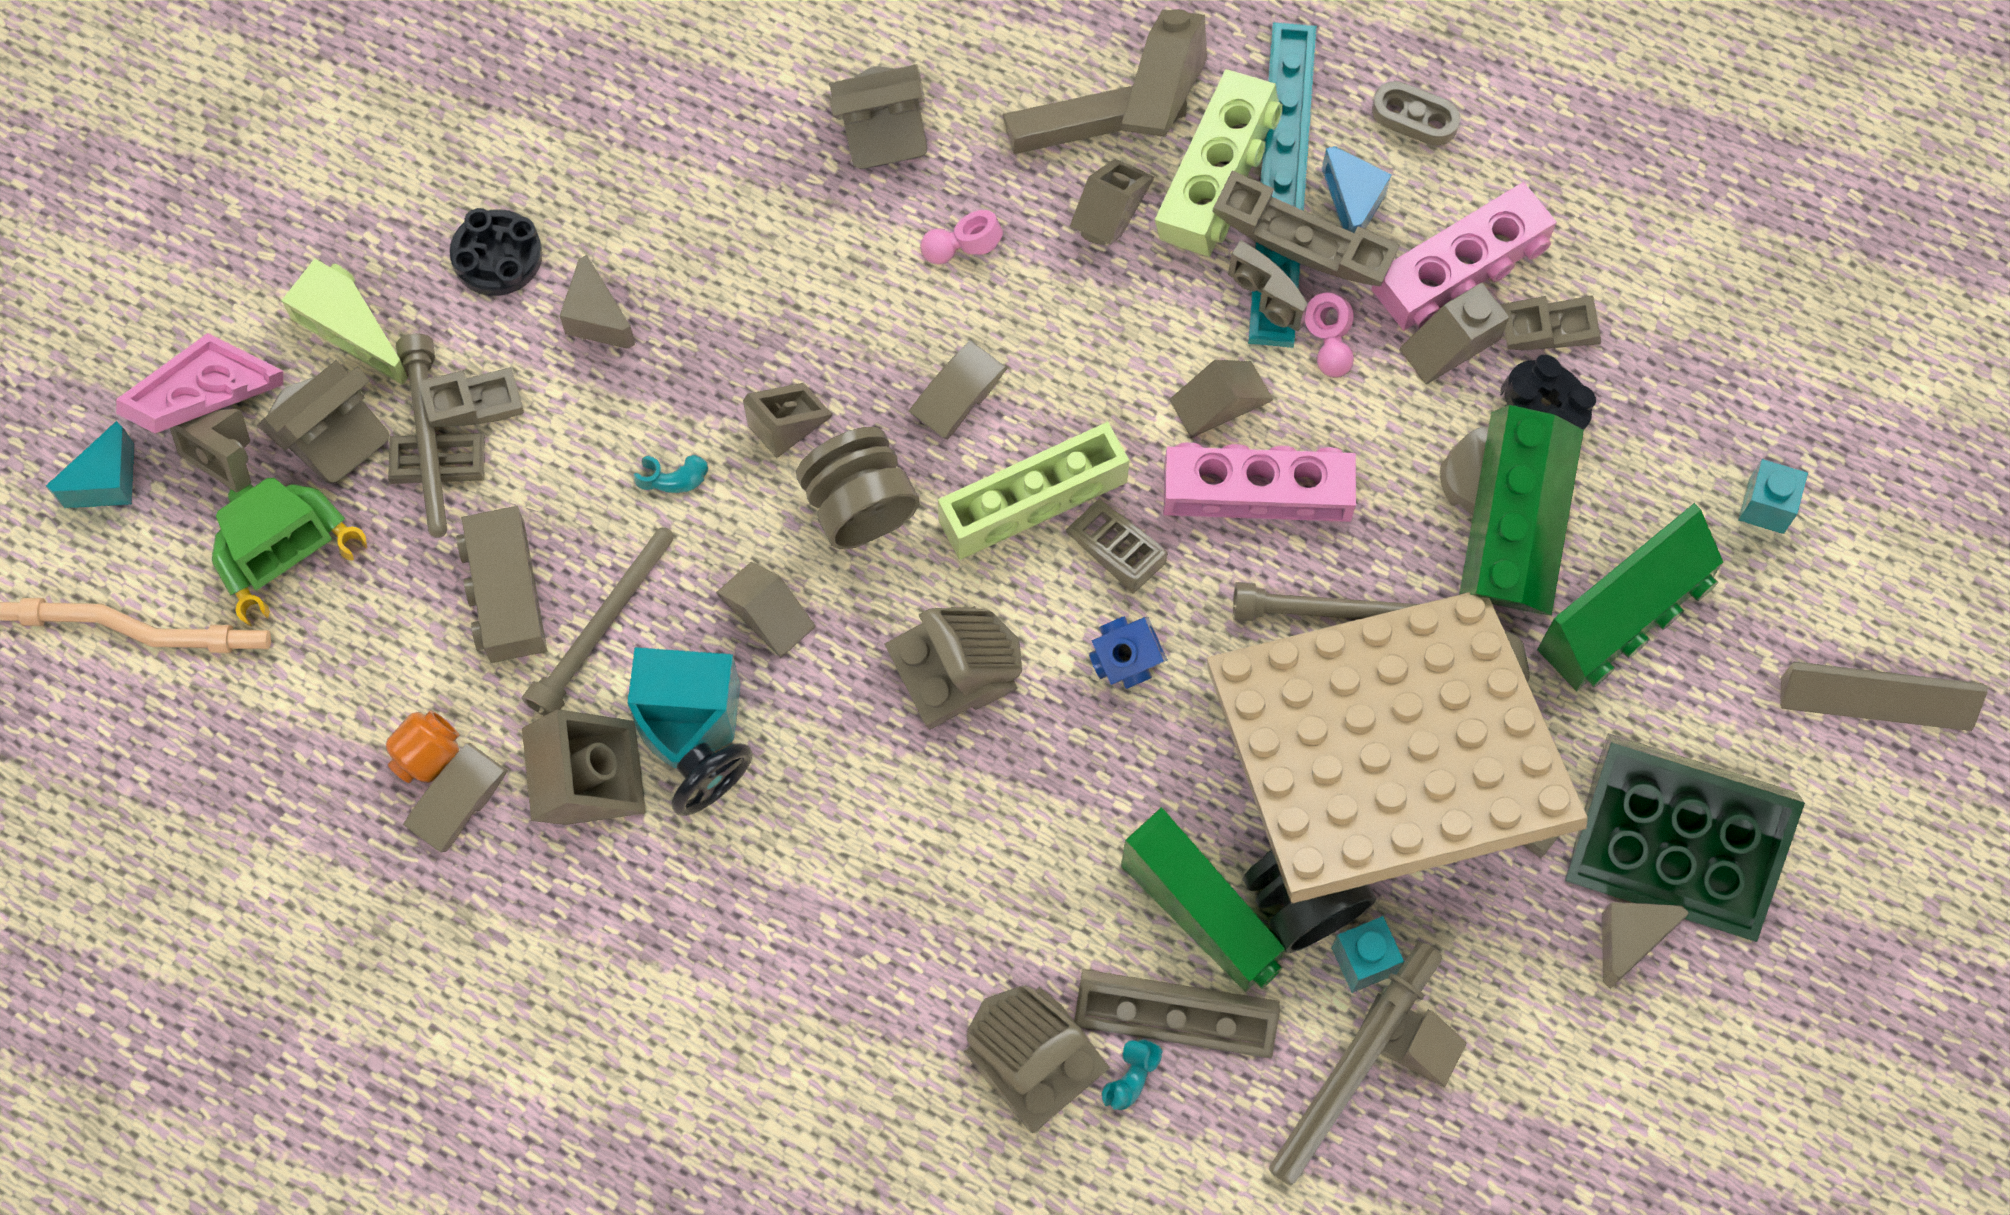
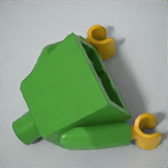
(269, 532)

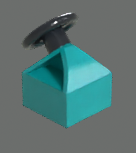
(685, 713)

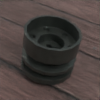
(1308, 920)

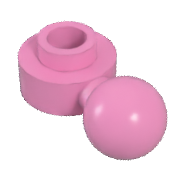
(974, 234)
(1334, 357)

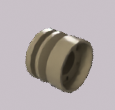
(857, 487)

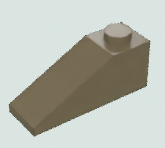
(1166, 72)

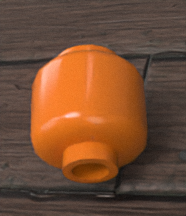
(422, 747)

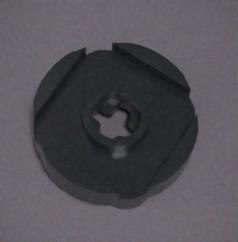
(1549, 380)

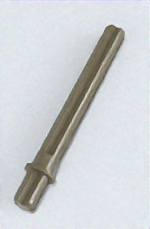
(1356, 1062)

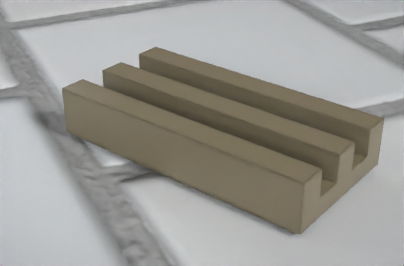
(448, 474)

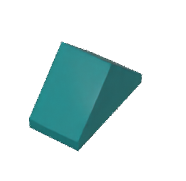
(99, 474)

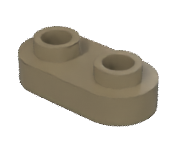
(1417, 111)

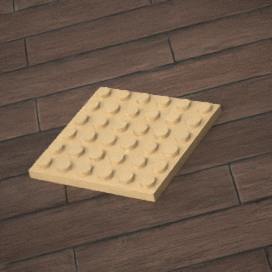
(1393, 745)

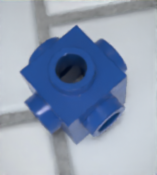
(1145, 651)

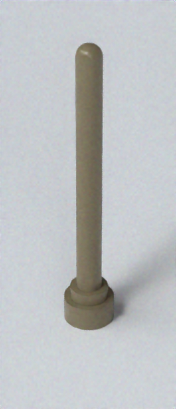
(416, 356)
(1254, 602)
(550, 691)

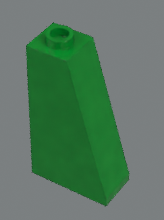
(1201, 901)

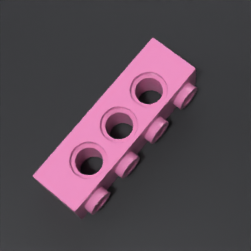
(1513, 214)
(1238, 498)

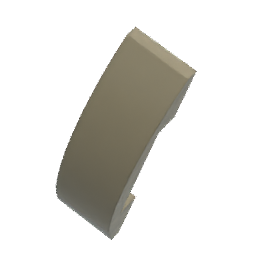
(1302, 236)

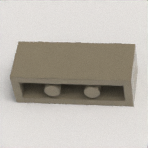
(501, 585)

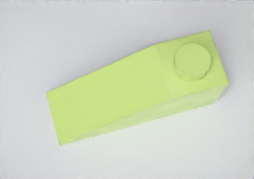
(333, 308)

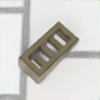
(1131, 577)

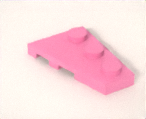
(196, 383)

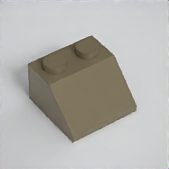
(582, 768)

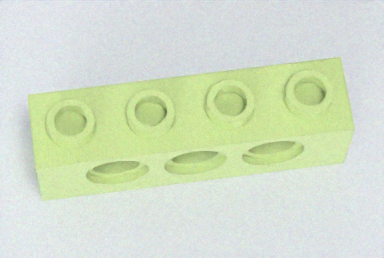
(1234, 102)
(1033, 490)

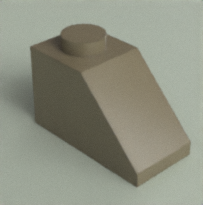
(1110, 201)
(1456, 333)

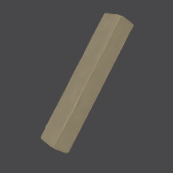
(1069, 120)
(1882, 696)
(1177, 1009)

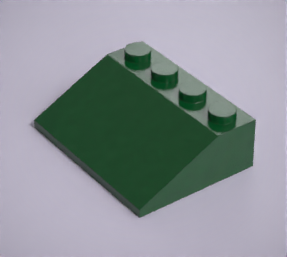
(1684, 836)

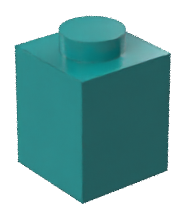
(1773, 496)
(1367, 954)

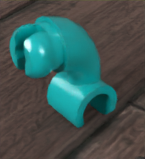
(682, 480)
(1144, 1058)

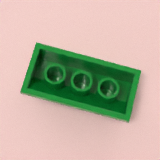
(1522, 509)
(1633, 600)

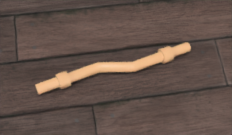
(216, 638)

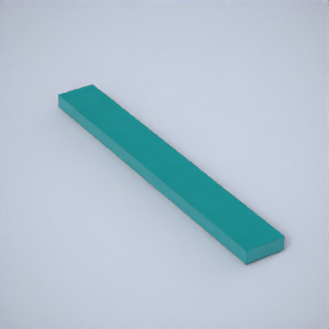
(1286, 153)

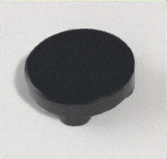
(495, 251)

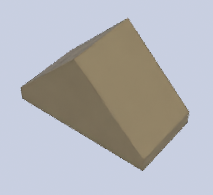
(592, 311)
(1219, 395)
(784, 415)
(767, 607)
(1632, 932)

